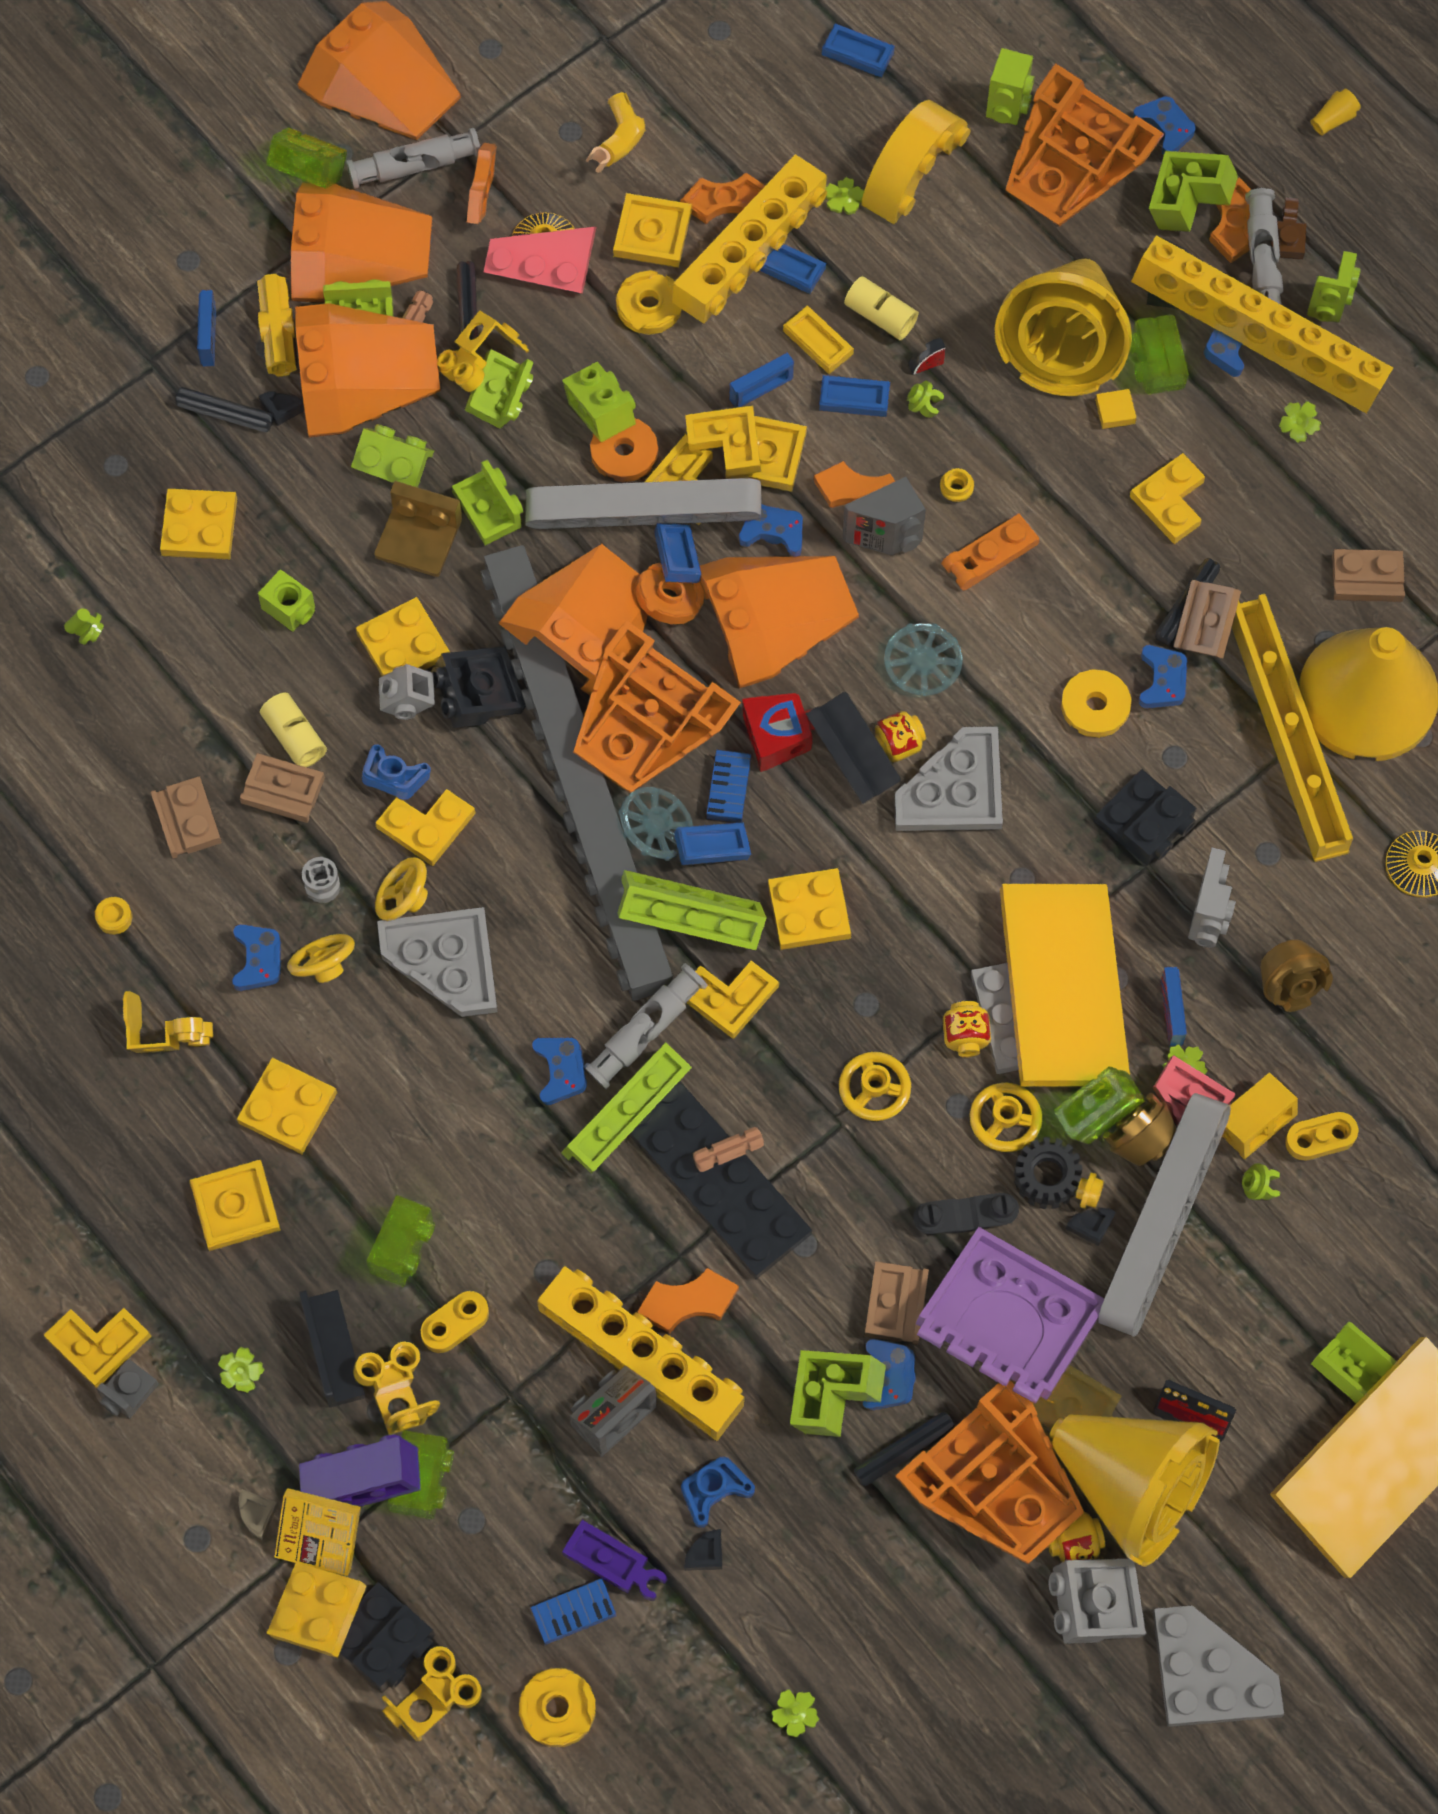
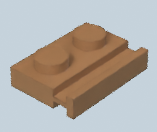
(1368, 575)
(1207, 619)
(282, 787)
(186, 817)
(896, 1302)

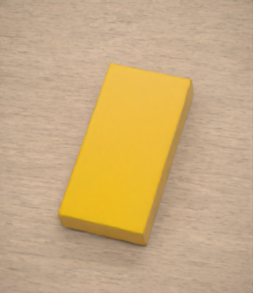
(818, 339)

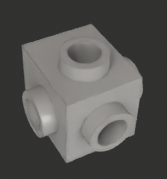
(406, 691)

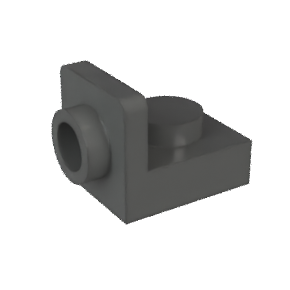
(127, 1389)

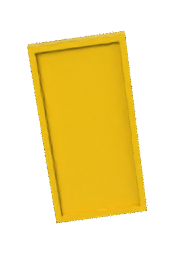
(1063, 982)
(1370, 1465)

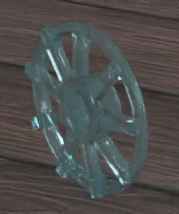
(923, 658)
(655, 822)

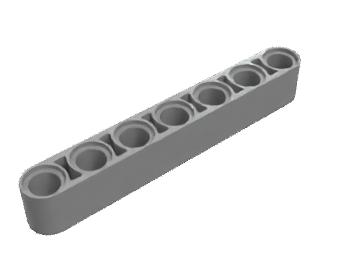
(643, 503)
(1164, 1214)

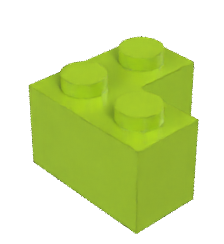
(1190, 180)
(826, 1383)

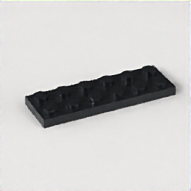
(730, 1196)

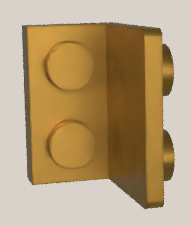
(419, 529)

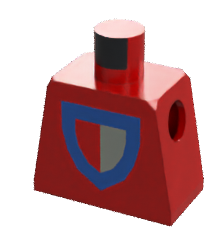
(777, 728)

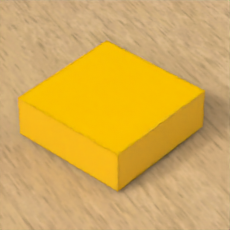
(1115, 408)

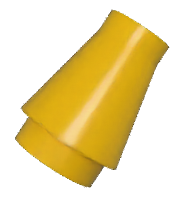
(1337, 110)

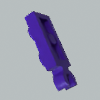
(611, 1560)

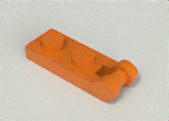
(991, 552)

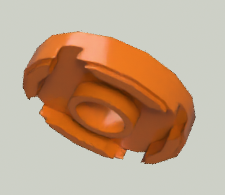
(630, 466)
(664, 607)

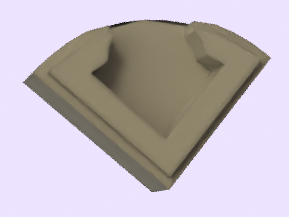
(256, 1512)

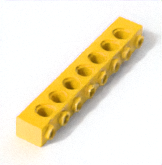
(1261, 324)

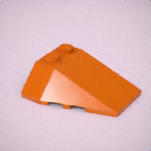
(380, 72)
(1075, 148)
(354, 240)
(360, 365)
(775, 609)
(579, 610)
(646, 712)
(997, 1477)

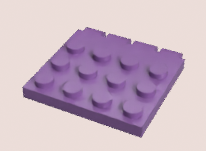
(1009, 1316)

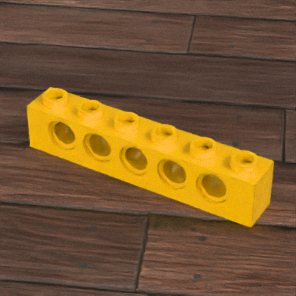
(734, 243)
(709, 1416)

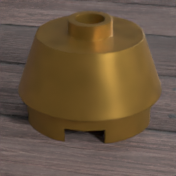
(1294, 974)
(1143, 1132)

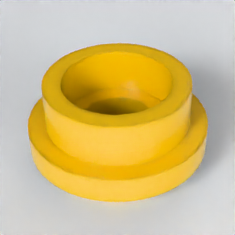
(960, 477)
(1089, 1191)

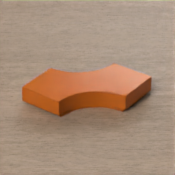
(481, 184)
(716, 199)
(1232, 232)
(843, 485)
(704, 1296)

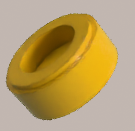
(113, 915)

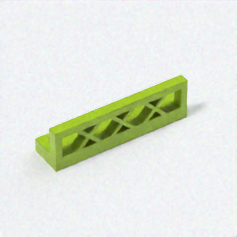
(691, 910)
(627, 1108)

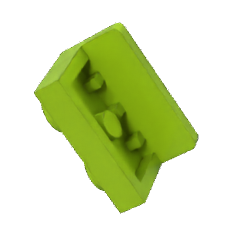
(1333, 294)
(367, 296)
(501, 389)
(390, 456)
(489, 504)
(1353, 1362)

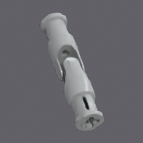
(388, 165)
(1261, 227)
(633, 1037)

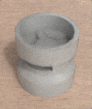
(322, 887)

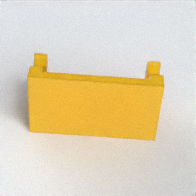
(1259, 1115)

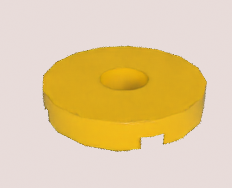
(647, 319)
(1103, 686)
(562, 1730)

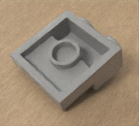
(1213, 906)
(1097, 1600)

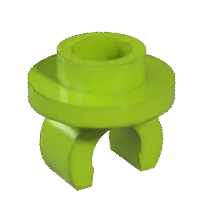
(920, 397)
(1257, 1180)

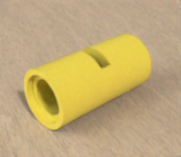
(881, 308)
(293, 730)

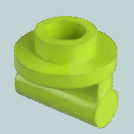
(85, 625)

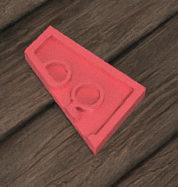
(544, 258)

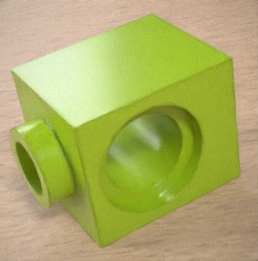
(282, 588)

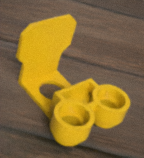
(465, 364)
(185, 1030)
(393, 1382)
(438, 1689)

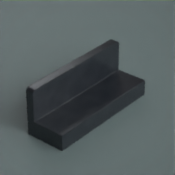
(854, 747)
(332, 1347)

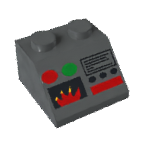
(886, 519)
(613, 1409)

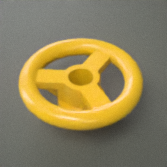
(408, 891)
(323, 961)
(878, 1073)
(1009, 1104)

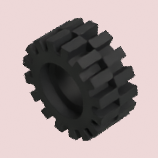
(1055, 1153)

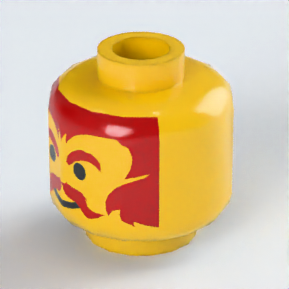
(900, 735)
(966, 1028)
(1080, 1540)

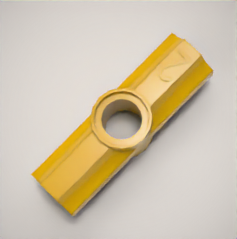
(276, 325)

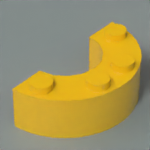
(910, 155)

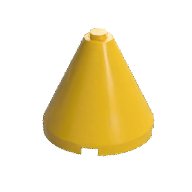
(1064, 330)
(1369, 693)
(1137, 1474)

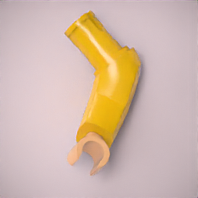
(625, 137)

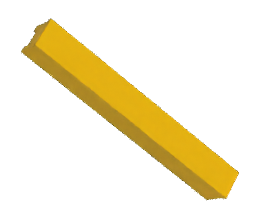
(1291, 730)

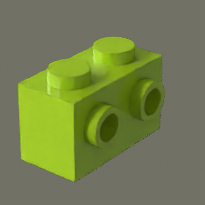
(1010, 87)
(600, 401)

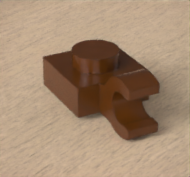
(1290, 233)

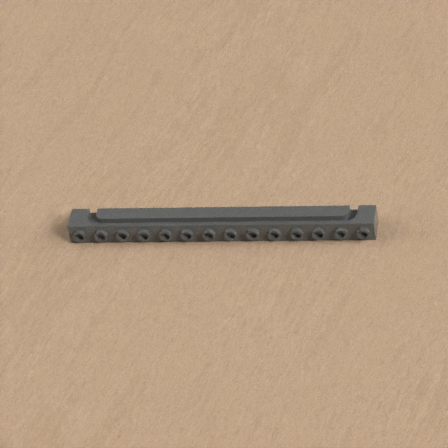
(578, 784)

